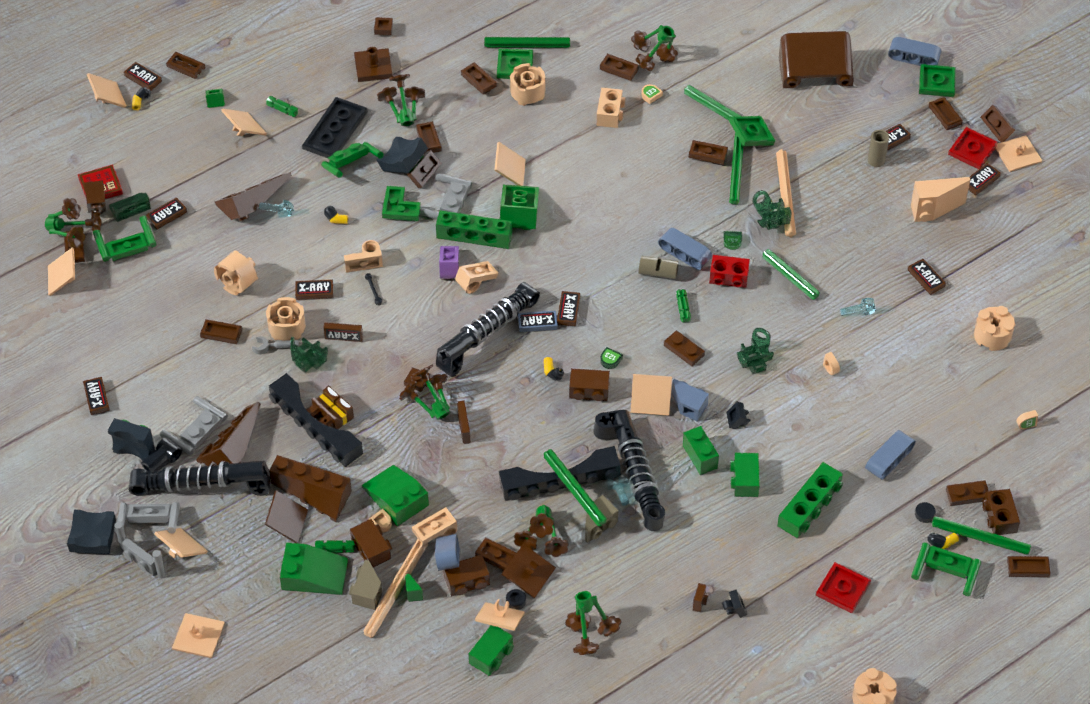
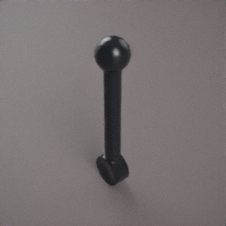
(378, 301)

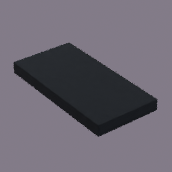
(334, 127)

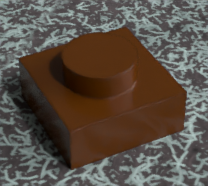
(383, 26)
(420, 384)
(700, 597)

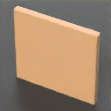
(106, 90)
(243, 122)
(1018, 153)
(510, 164)
(61, 272)
(651, 394)
(180, 543)
(499, 615)
(198, 635)

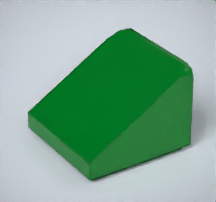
(215, 98)
(414, 591)

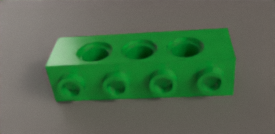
(474, 229)
(824, 476)

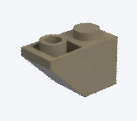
(593, 531)
(367, 588)

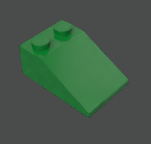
(519, 206)
(397, 494)
(312, 570)

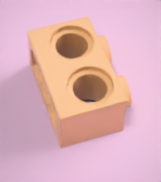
(609, 107)

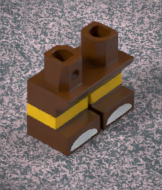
(331, 408)

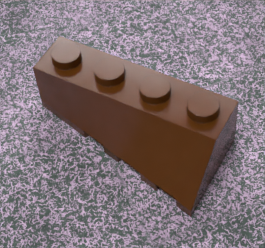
(312, 485)

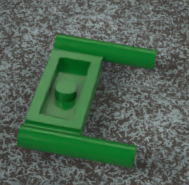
(349, 155)
(128, 245)
(947, 562)

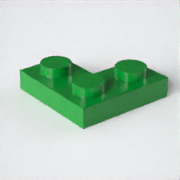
(396, 208)

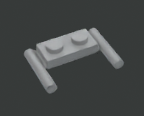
(454, 197)
(199, 429)
(150, 514)
(138, 555)

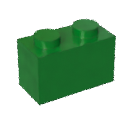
(700, 450)
(746, 474)
(490, 650)

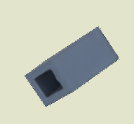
(689, 400)

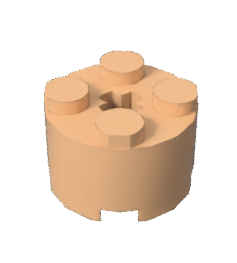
(527, 84)
(236, 272)
(285, 319)
(994, 328)
(874, 688)

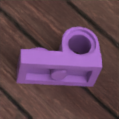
(449, 262)

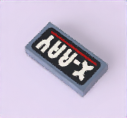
(537, 321)

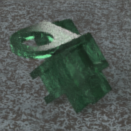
(770, 218)
(758, 346)
(308, 358)

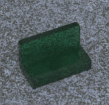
(130, 206)

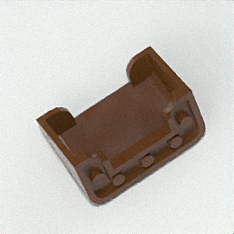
(816, 57)

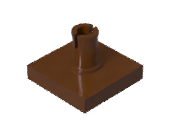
(373, 64)

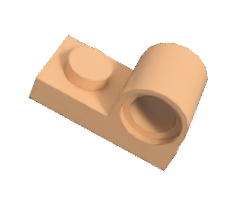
(368, 259)
(472, 275)
(437, 525)

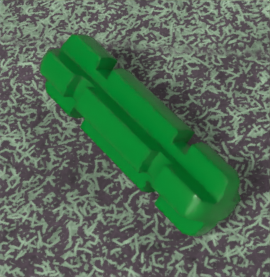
(282, 106)
(683, 305)
(335, 545)

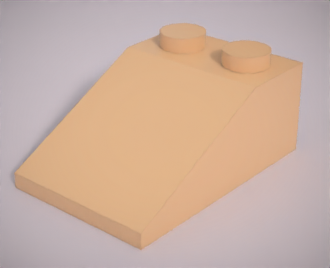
(938, 197)

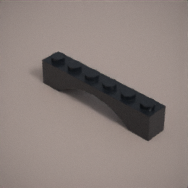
(340, 443)
(521, 483)

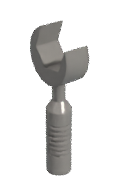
(265, 347)

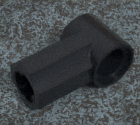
(165, 452)

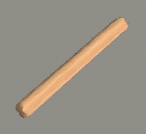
(785, 189)
(394, 589)

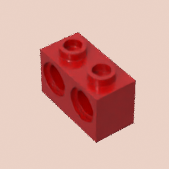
(729, 271)

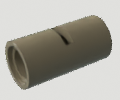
(878, 148)
(658, 267)

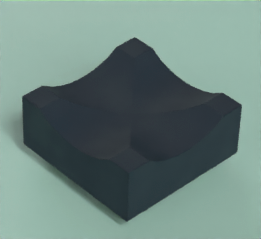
(402, 155)
(131, 438)
(91, 532)

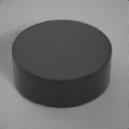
(925, 512)
(516, 599)

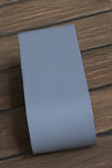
(914, 52)
(685, 248)
(890, 454)
(447, 552)

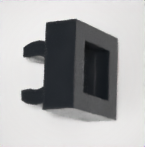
(737, 415)
(735, 604)

